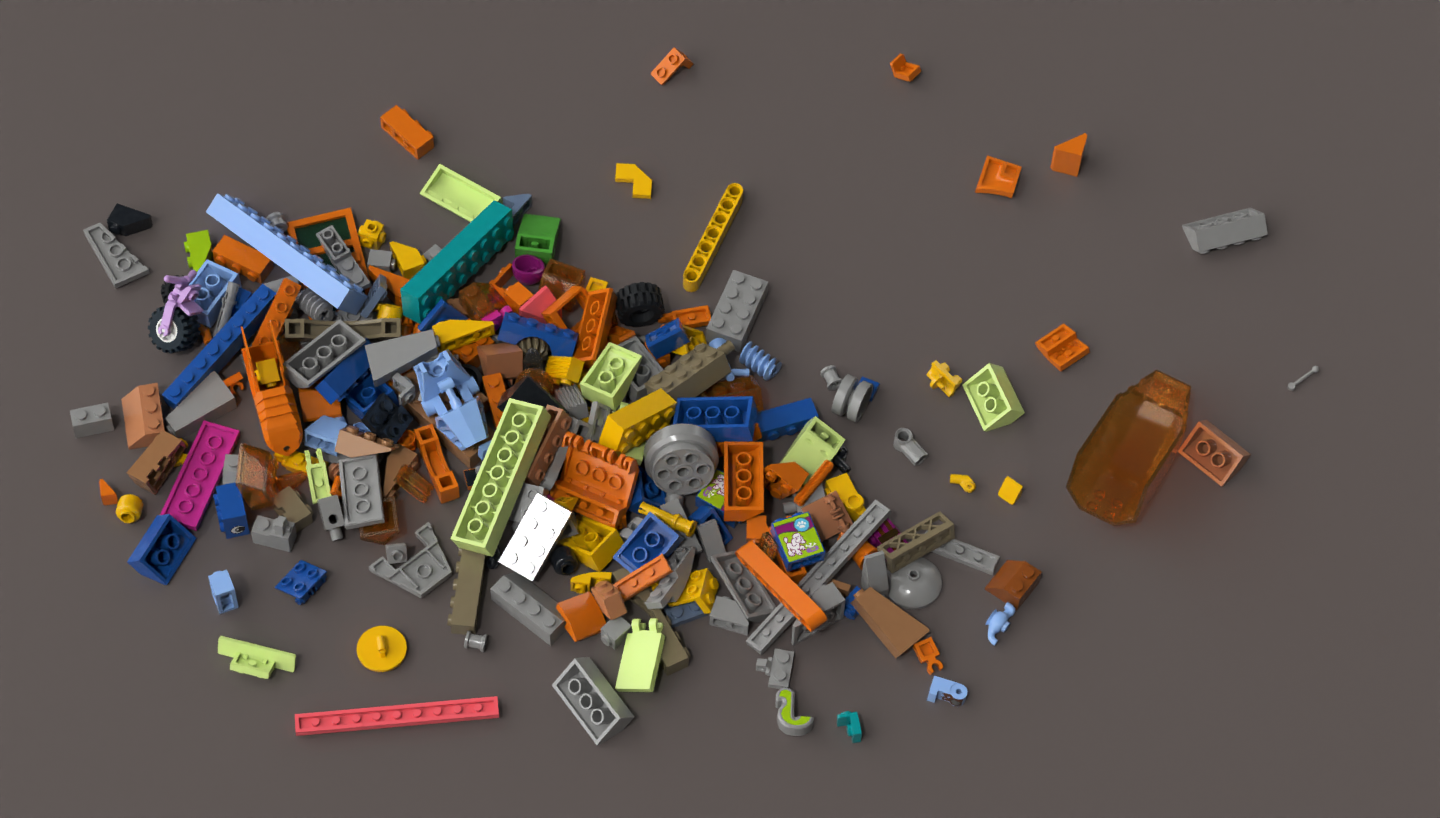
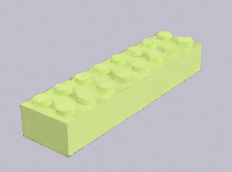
(501, 477)

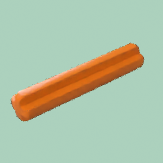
(813, 483)

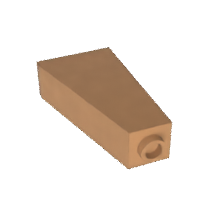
(888, 621)

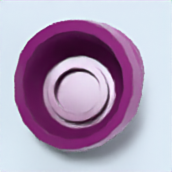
(528, 269)

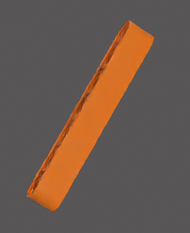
(781, 586)

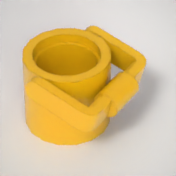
(388, 311)

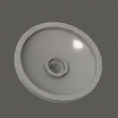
(915, 591)

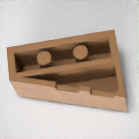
(156, 462)

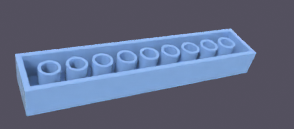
(287, 254)

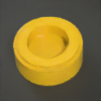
(853, 502)

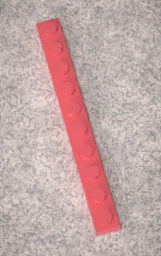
(396, 716)

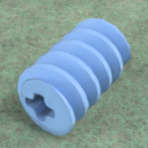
(758, 362)

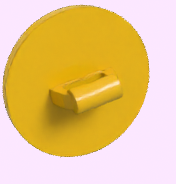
(381, 648)

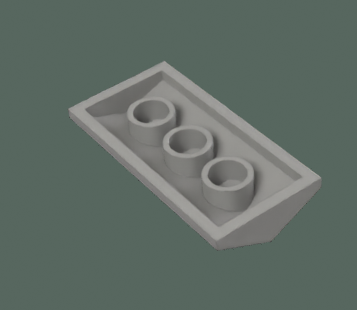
(744, 587)

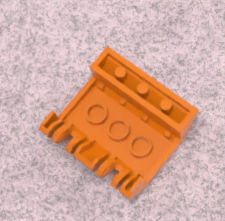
(598, 480)

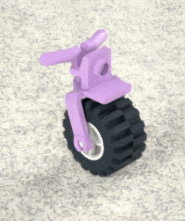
(175, 324)

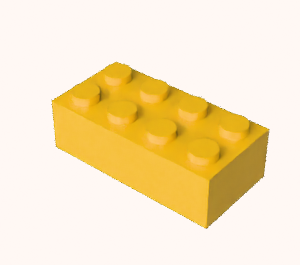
(637, 421)

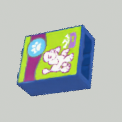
(713, 496)
(797, 541)

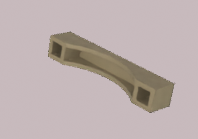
(374, 330)
(673, 655)

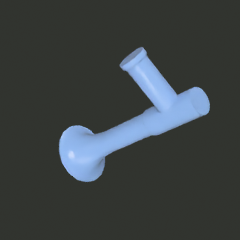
(717, 342)

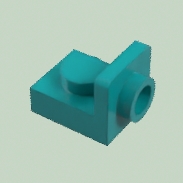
(852, 724)

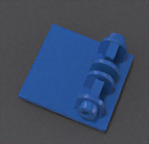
(302, 581)

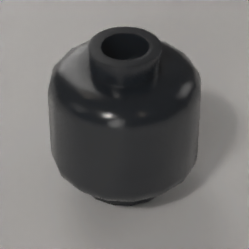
(563, 560)

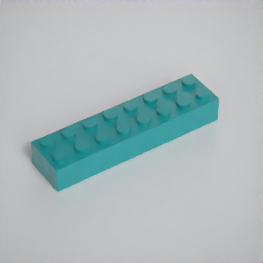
(457, 261)

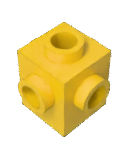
(372, 234)

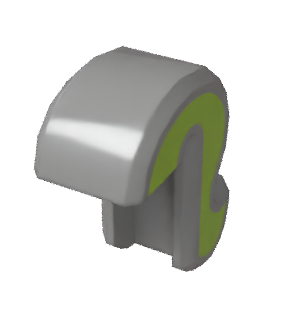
(785, 719)

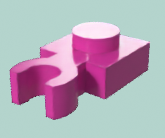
(497, 317)

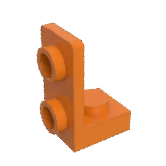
(670, 65)
(503, 276)

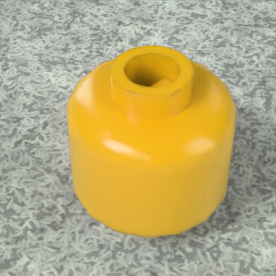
(129, 508)

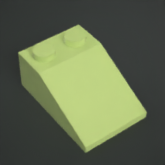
(610, 376)

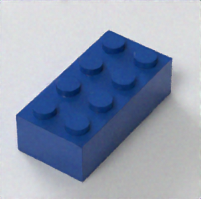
(724, 417)

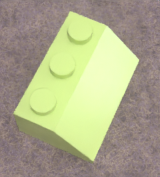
(993, 397)

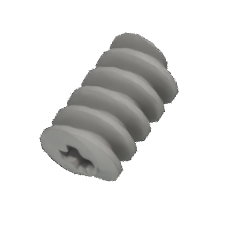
(315, 305)

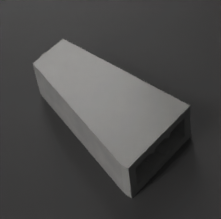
(400, 354)
(206, 402)

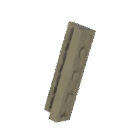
(920, 544)

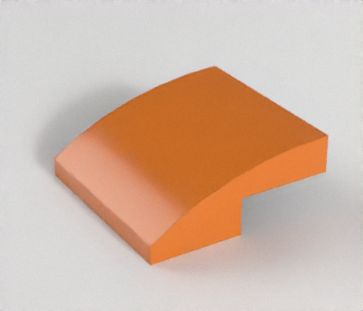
(1062, 347)
(581, 616)

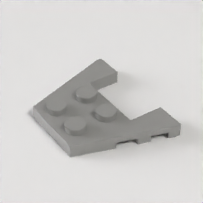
(422, 571)

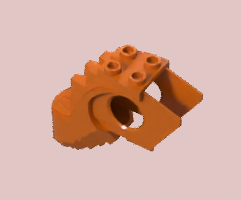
(274, 404)

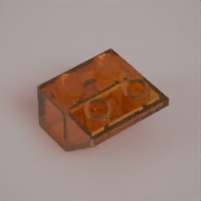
(560, 278)

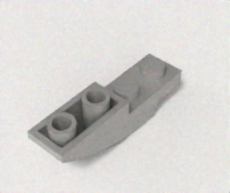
(341, 257)
(672, 585)

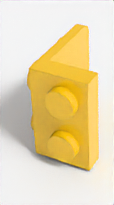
(699, 588)

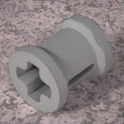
(831, 377)
(475, 641)

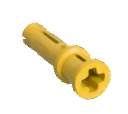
(675, 521)

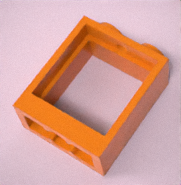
(551, 315)

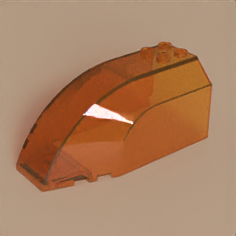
(1130, 449)

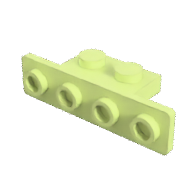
(254, 658)

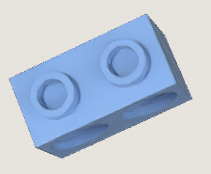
(223, 591)

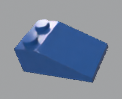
(647, 542)

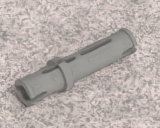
(228, 303)

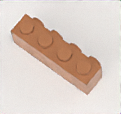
(551, 440)

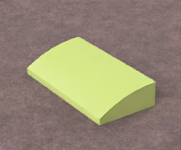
(457, 193)

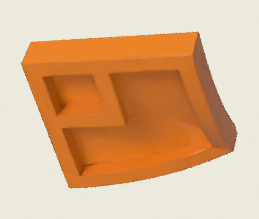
(998, 177)

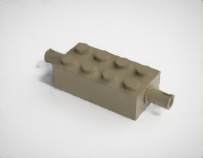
(693, 371)

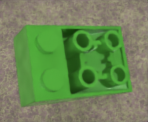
(537, 237)

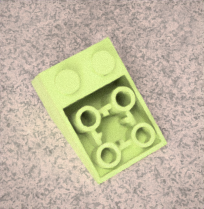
(813, 446)

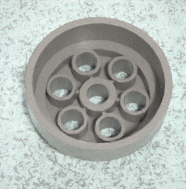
(681, 458)

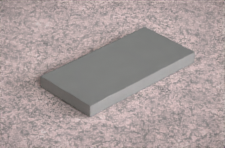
(361, 491)

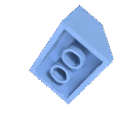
(214, 284)

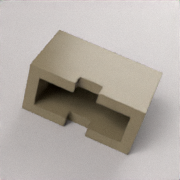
(290, 505)

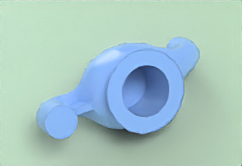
(999, 622)

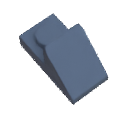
(519, 204)

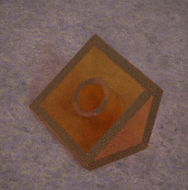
(383, 532)

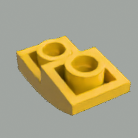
(583, 582)

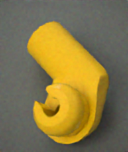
(964, 481)

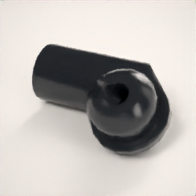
(839, 460)
(492, 562)

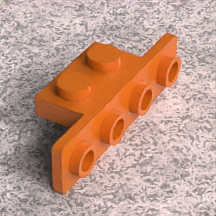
(278, 312)

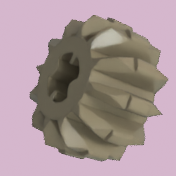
(539, 344)

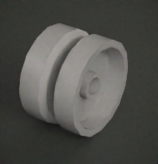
(852, 398)

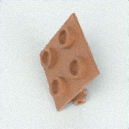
(828, 515)

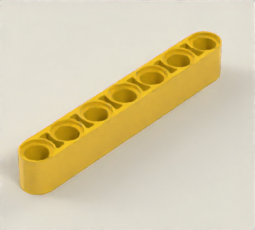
(716, 228)

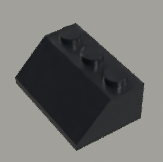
(528, 391)

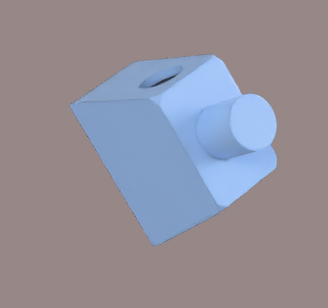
(324, 433)

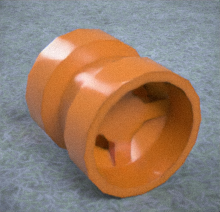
(408, 440)

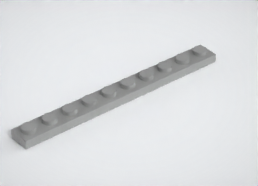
(821, 573)

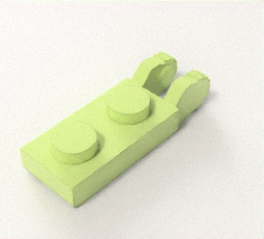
(317, 477)

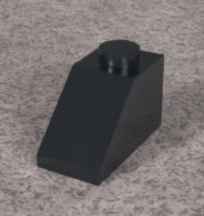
(128, 221)

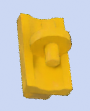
(943, 379)

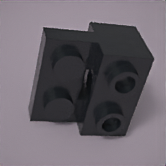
(387, 419)

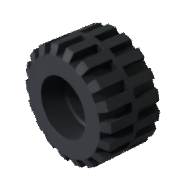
(639, 304)

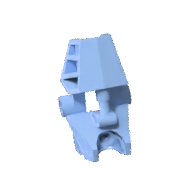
(464, 422)

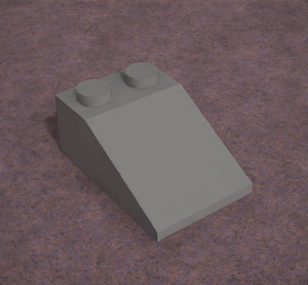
(830, 602)

